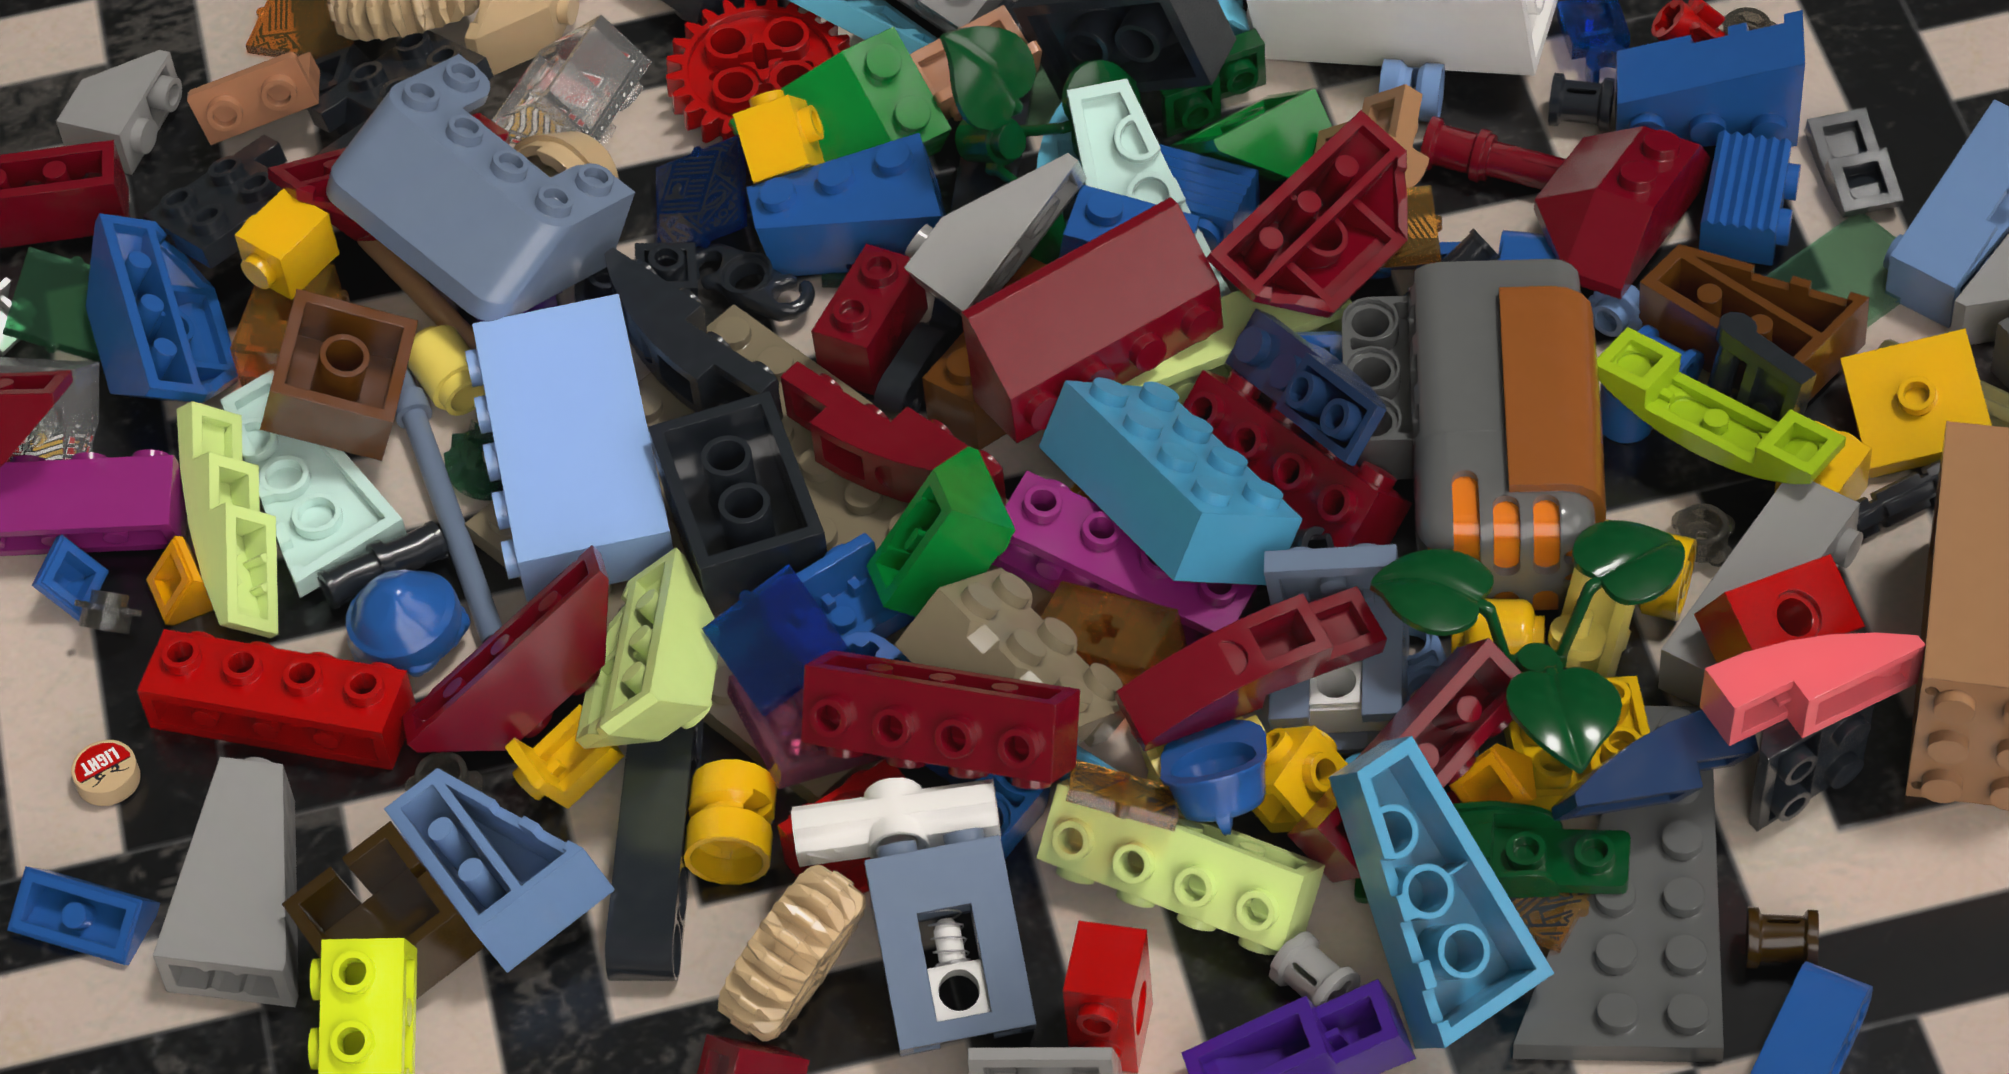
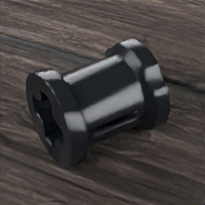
(1581, 102)

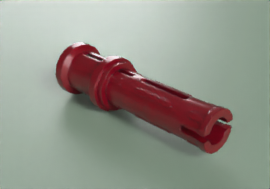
(1484, 156)

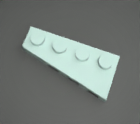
(1122, 151)

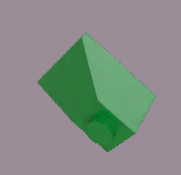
(1267, 135)

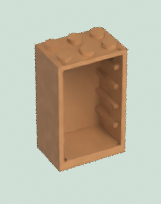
(1964, 675)

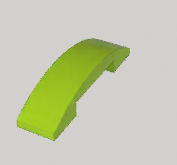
(1710, 424)

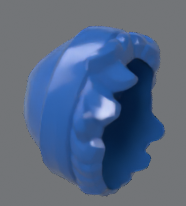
(405, 621)

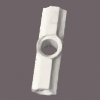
(889, 814)

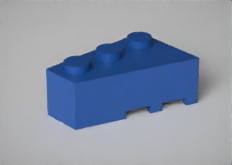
(831, 210)

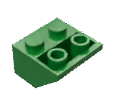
(943, 535)

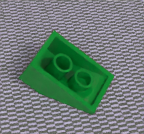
(870, 98)

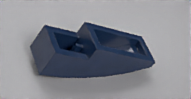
(1654, 769)

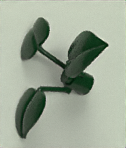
(987, 78)
(1557, 708)

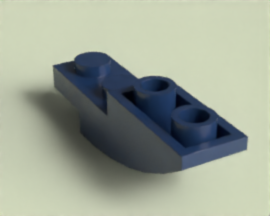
(1308, 385)

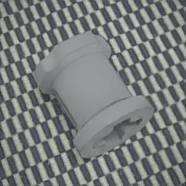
(1311, 971)

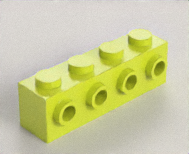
(364, 1007)

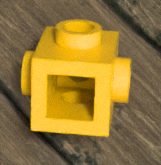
(1296, 774)

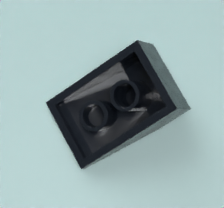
(1151, 40)

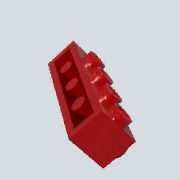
(277, 698)

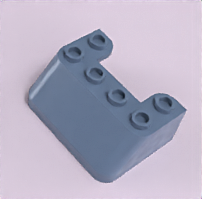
(470, 204)

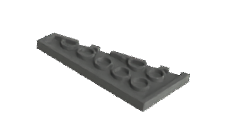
(1645, 962)

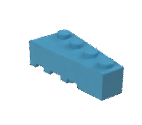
(1433, 897)

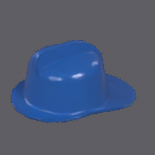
(1217, 772)

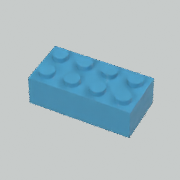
(1168, 481)

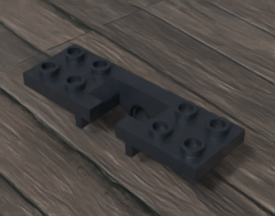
(214, 207)

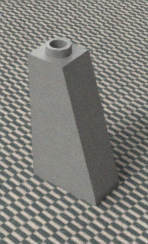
(227, 913)

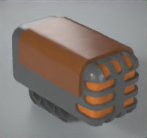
(1489, 414)

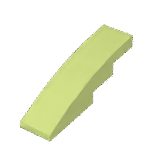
(225, 521)

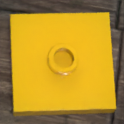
(1908, 394)

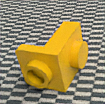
(560, 765)

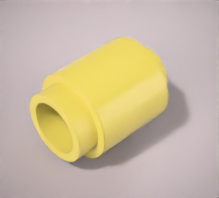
(442, 369)

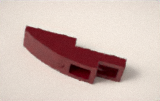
(864, 444)
(1247, 660)

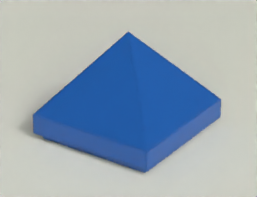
(69, 575)

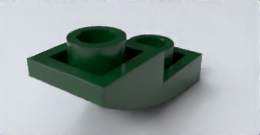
(1198, 106)

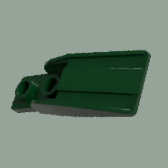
(1540, 857)

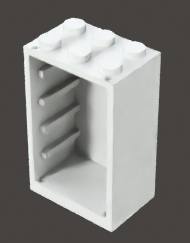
(1456, 33)

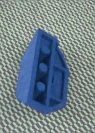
(154, 316)

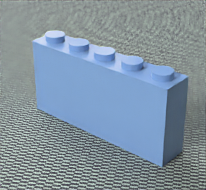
(568, 442)

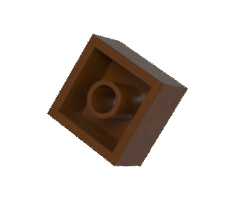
(339, 375)

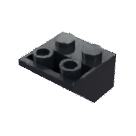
(1797, 768)

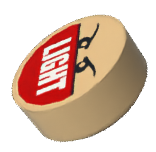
(105, 772)

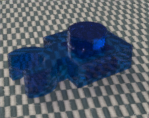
(1593, 32)

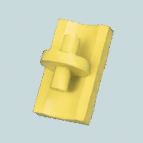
(1602, 631)

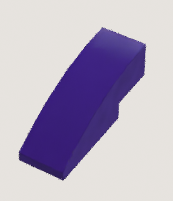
(1343, 1036)

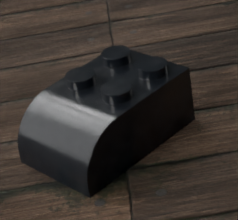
(736, 497)

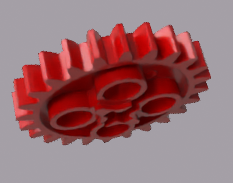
(742, 57)

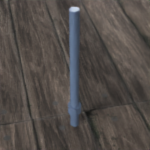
(414, 416)

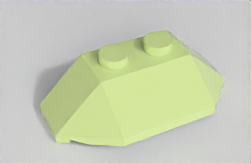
(656, 660)

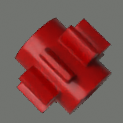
(1684, 19)

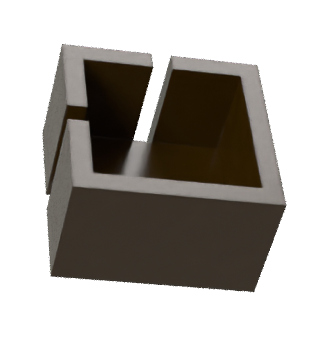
(402, 905)

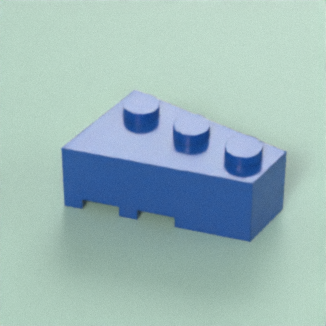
(1716, 84)

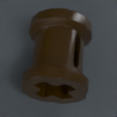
(1781, 938)

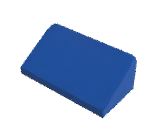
(81, 915)

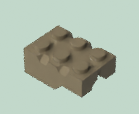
(992, 630)

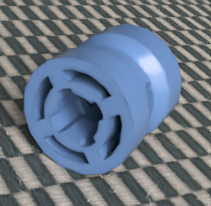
(1427, 79)

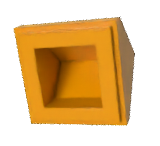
(178, 584)
(1498, 776)

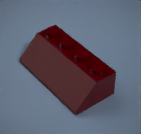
(1091, 315)

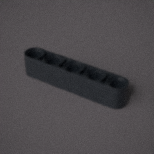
(649, 862)

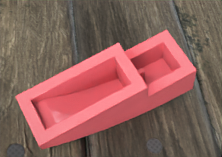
(1808, 681)

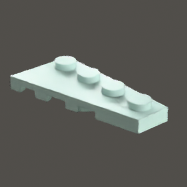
(316, 492)

